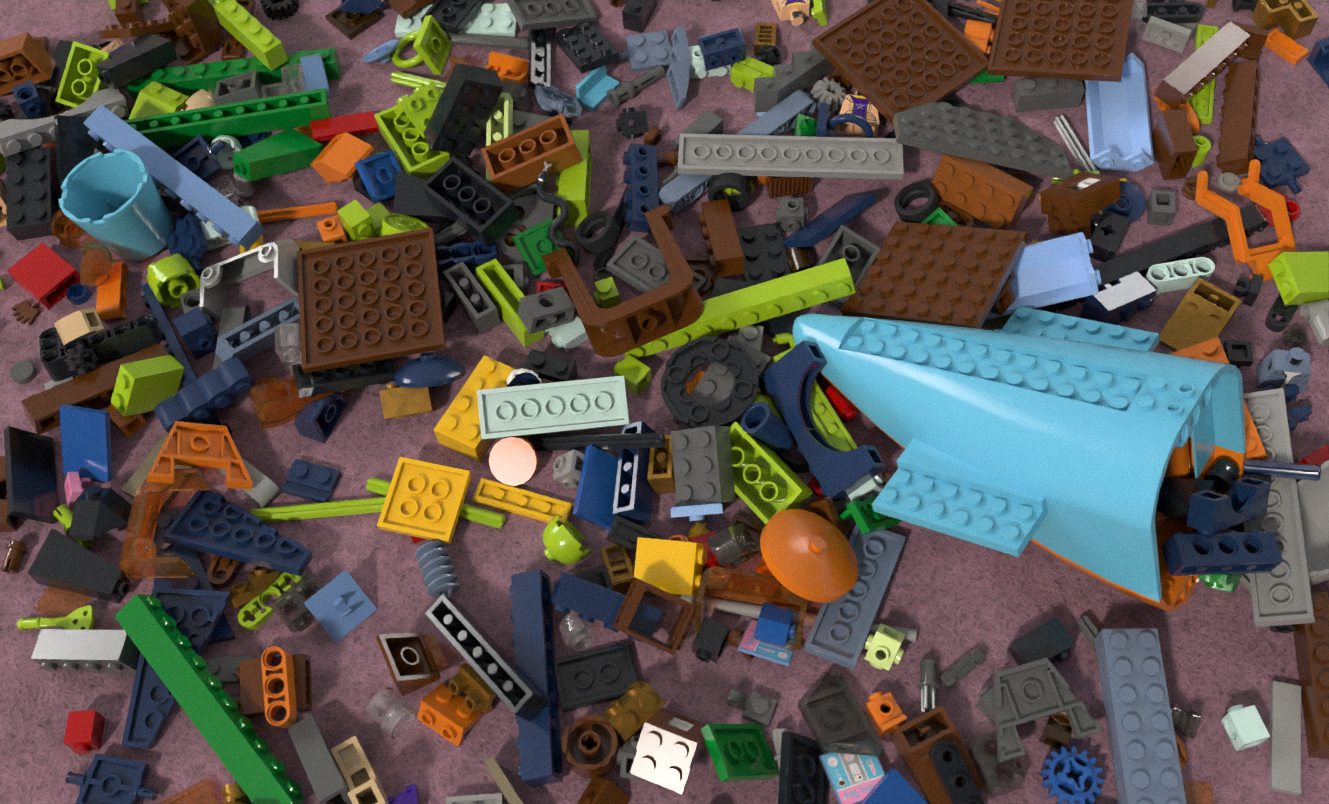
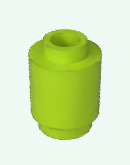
(1203, 146)

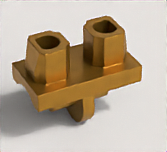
(477, 690)

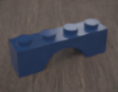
(1217, 512)

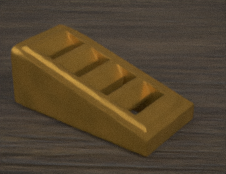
(763, 35)
(620, 582)

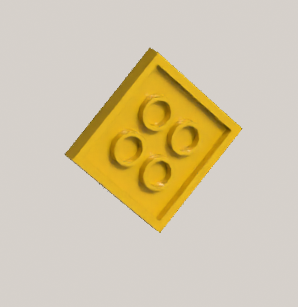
(424, 500)

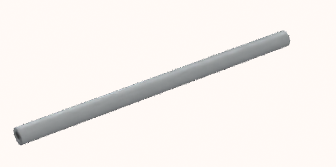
(753, 610)

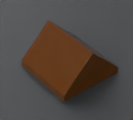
(408, 660)

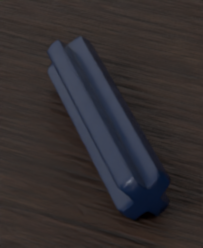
(1282, 469)

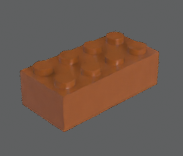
(23, 61)
(521, 157)
(981, 190)

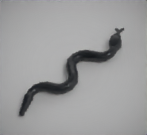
(560, 219)

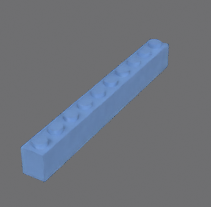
(176, 179)

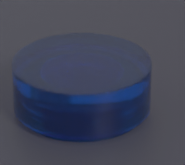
(78, 294)

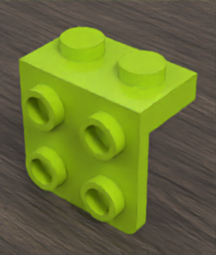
(419, 105)

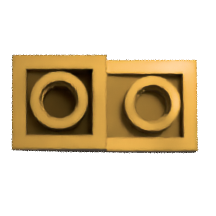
(259, 580)

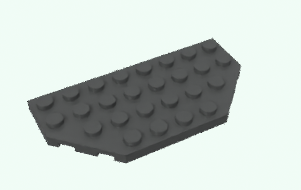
(979, 138)

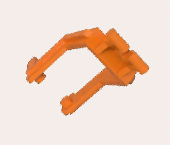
(1250, 188)

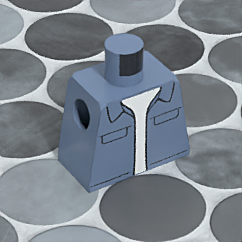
(1284, 369)

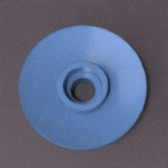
(382, 52)

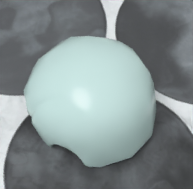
(232, 147)

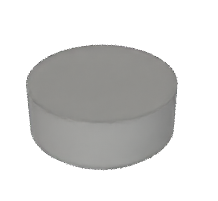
(1228, 182)

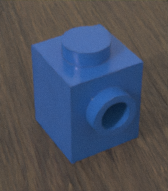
(775, 625)

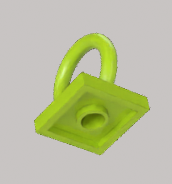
(431, 45)

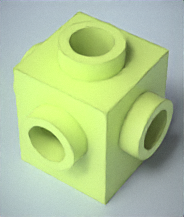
(884, 647)

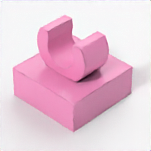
(74, 487)

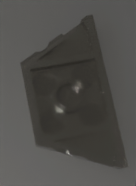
(838, 718)

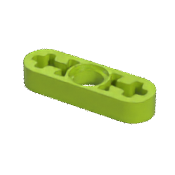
(251, 607)

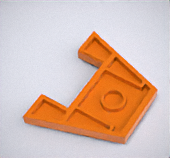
(201, 447)

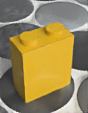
(670, 565)

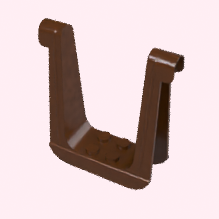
(645, 316)

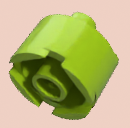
(172, 278)

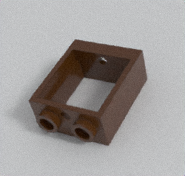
(629, 606)

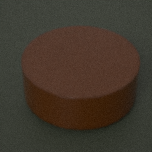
(653, 136)

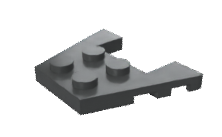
(1031, 694)

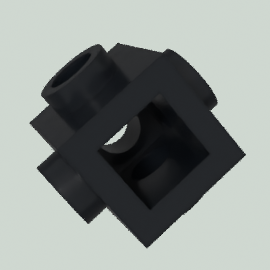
(640, 122)

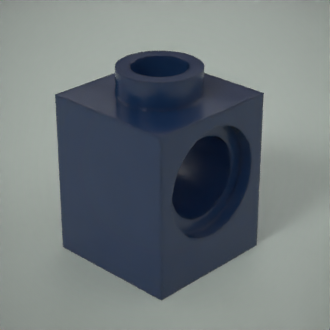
(29, 99)

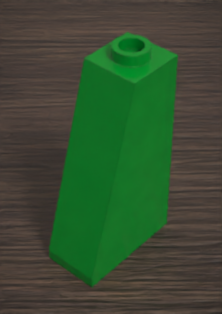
(276, 155)

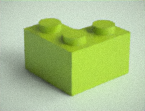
(361, 222)

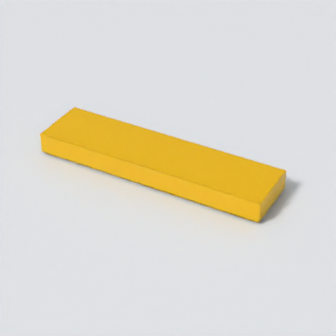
(521, 501)

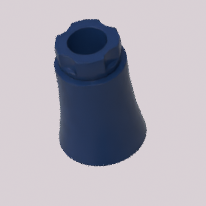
(767, 427)

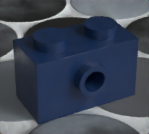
(196, 332)

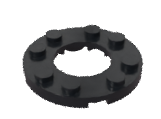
(701, 352)

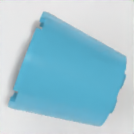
(117, 204)

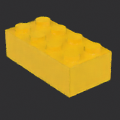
(460, 423)

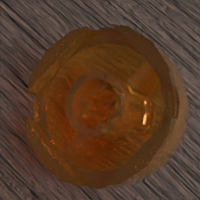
(67, 231)
(96, 264)

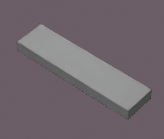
(1285, 738)

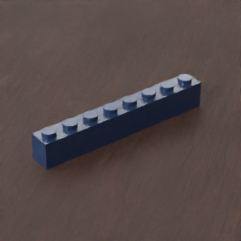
(535, 657)

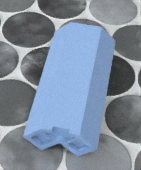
(1120, 120)
(1053, 273)

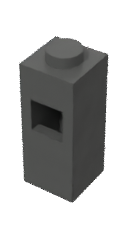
(705, 124)

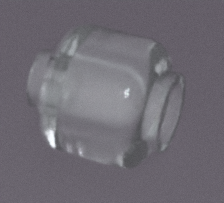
(577, 633)

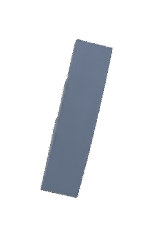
(679, 68)

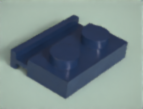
(311, 481)

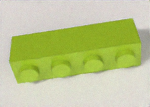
(506, 298)

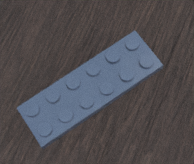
(846, 623)

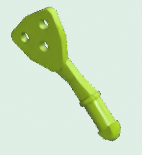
(68, 622)

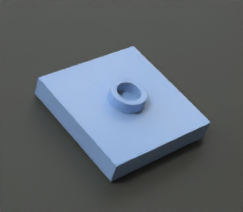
(696, 512)

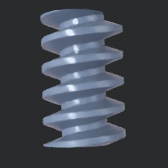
(436, 569)

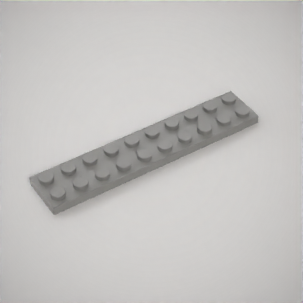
(791, 156)
(1284, 592)

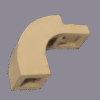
(78, 325)
(358, 773)

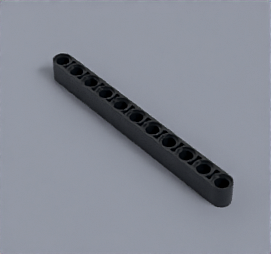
(1178, 247)

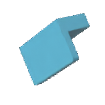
(593, 88)

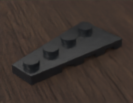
(71, 145)

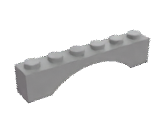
(27, 134)

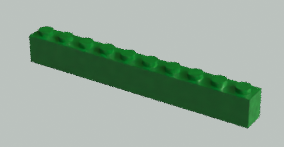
(195, 77)
(234, 118)
(207, 704)

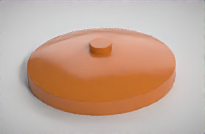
(809, 555)

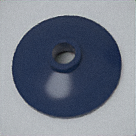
(1132, 201)

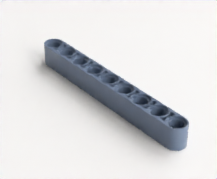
(775, 122)

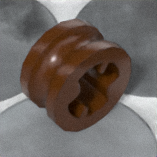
(1189, 183)

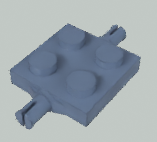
(647, 51)
(552, 98)

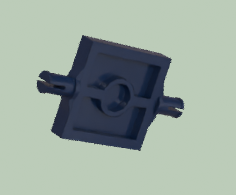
(200, 157)
(1279, 164)
(188, 240)
(112, 781)

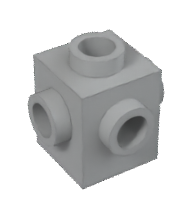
(568, 468)

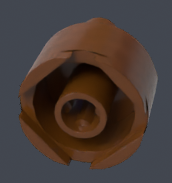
(579, 737)

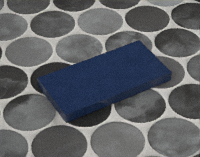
(829, 220)

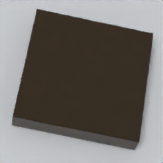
(352, 23)

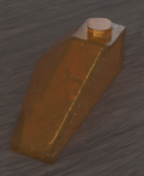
(278, 401)

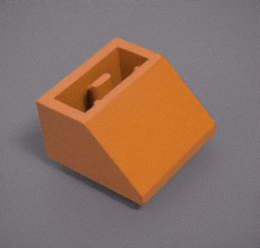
(339, 156)

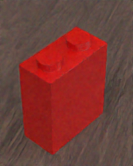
(44, 275)

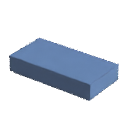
(315, 73)

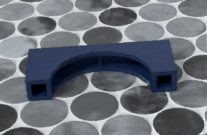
(791, 385)

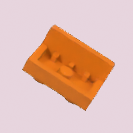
(509, 67)
(447, 714)

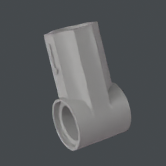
(1317, 315)

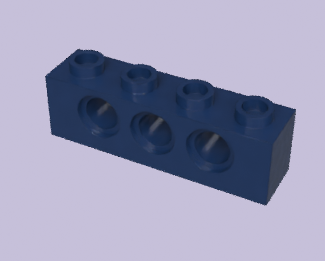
(1221, 553)

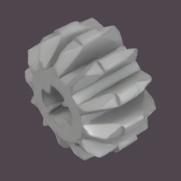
(828, 92)

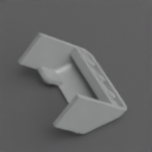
(216, 278)

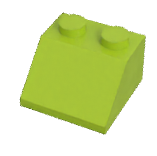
(158, 100)

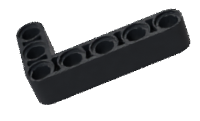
(106, 344)

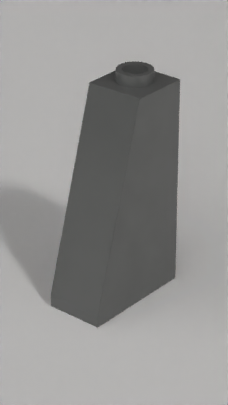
(319, 762)

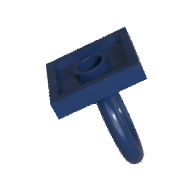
(825, 127)

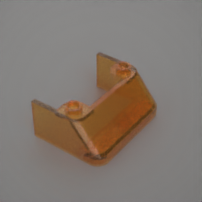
(139, 551)
(748, 588)

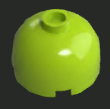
(563, 542)

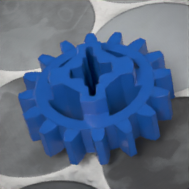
(1078, 767)

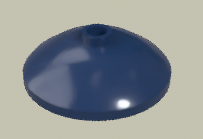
(429, 371)

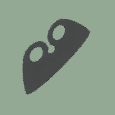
(535, 213)

